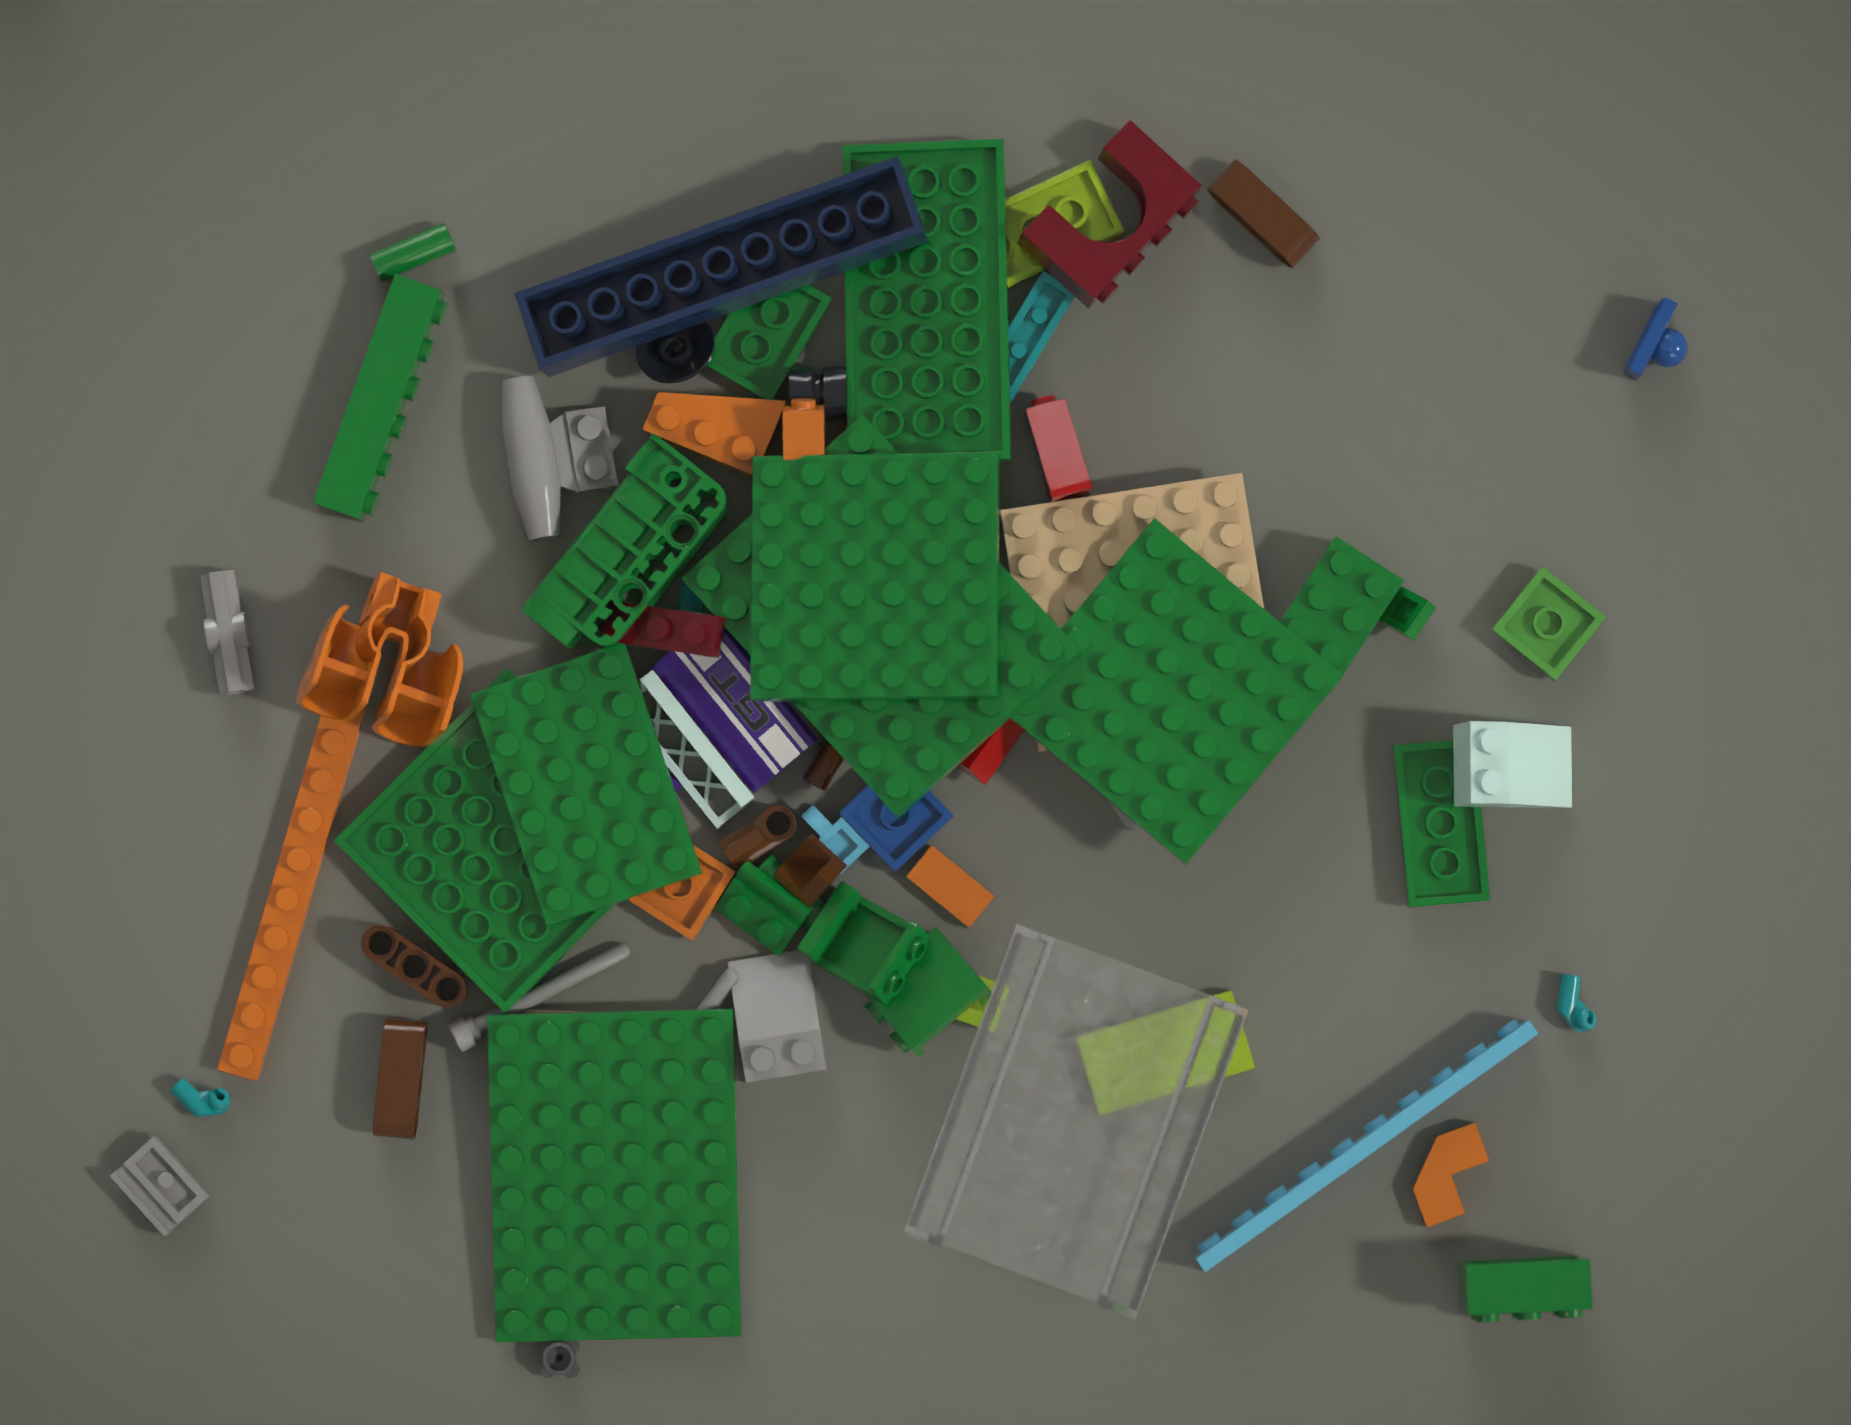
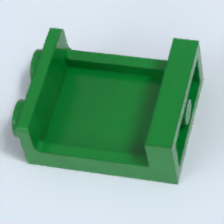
(864, 944)
(932, 996)

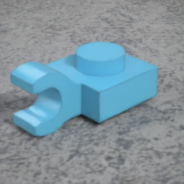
(837, 837)

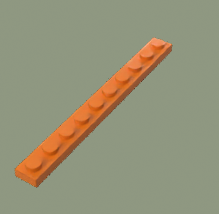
(290, 896)

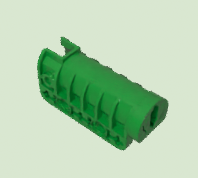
(622, 545)

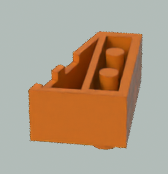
(716, 427)

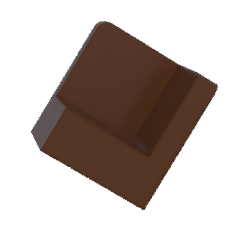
(810, 870)

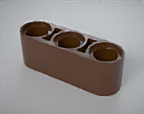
(1263, 213)
(395, 962)
(400, 1078)

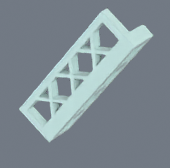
(704, 749)

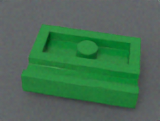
(763, 908)

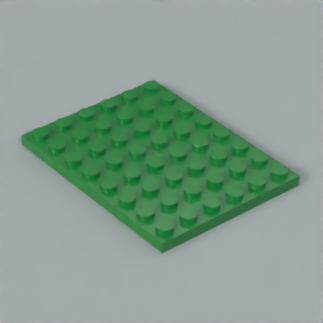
(900, 744)
(614, 1175)

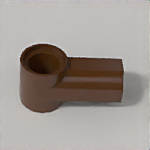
(755, 839)

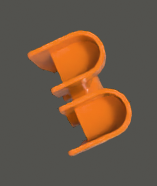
(348, 656)

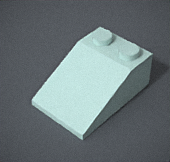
(1512, 765)

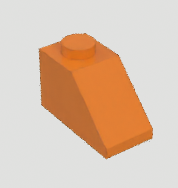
(803, 429)

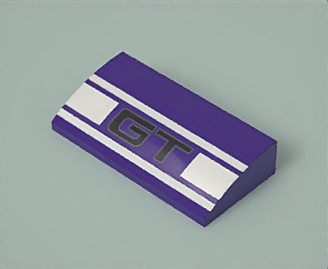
(752, 736)

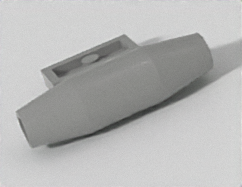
(547, 456)

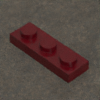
(670, 630)

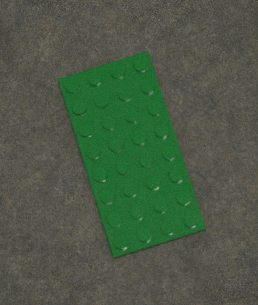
(934, 319)

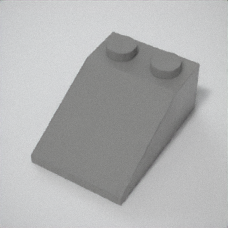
(777, 1017)

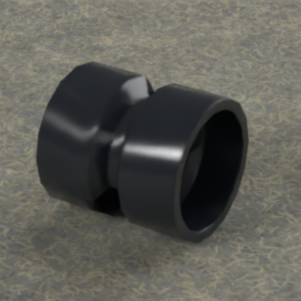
(825, 387)

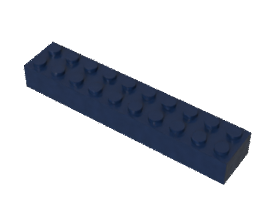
(721, 267)

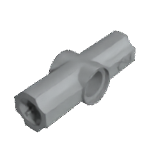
(227, 632)

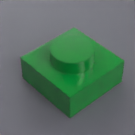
(1407, 613)

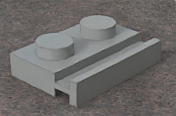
(160, 1185)

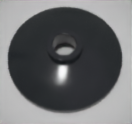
(659, 359)

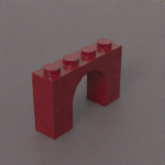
(1091, 266)

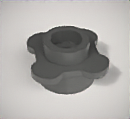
(566, 1367)

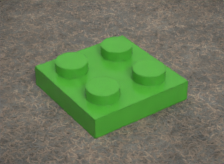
(1548, 623)

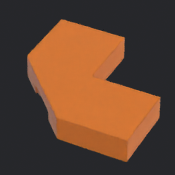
(1434, 1184)

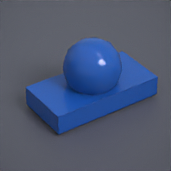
(1661, 344)

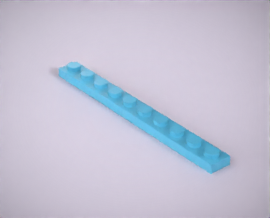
(1378, 1132)

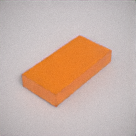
(950, 886)

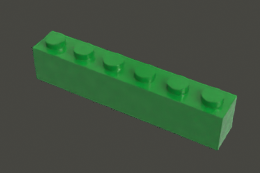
(379, 398)

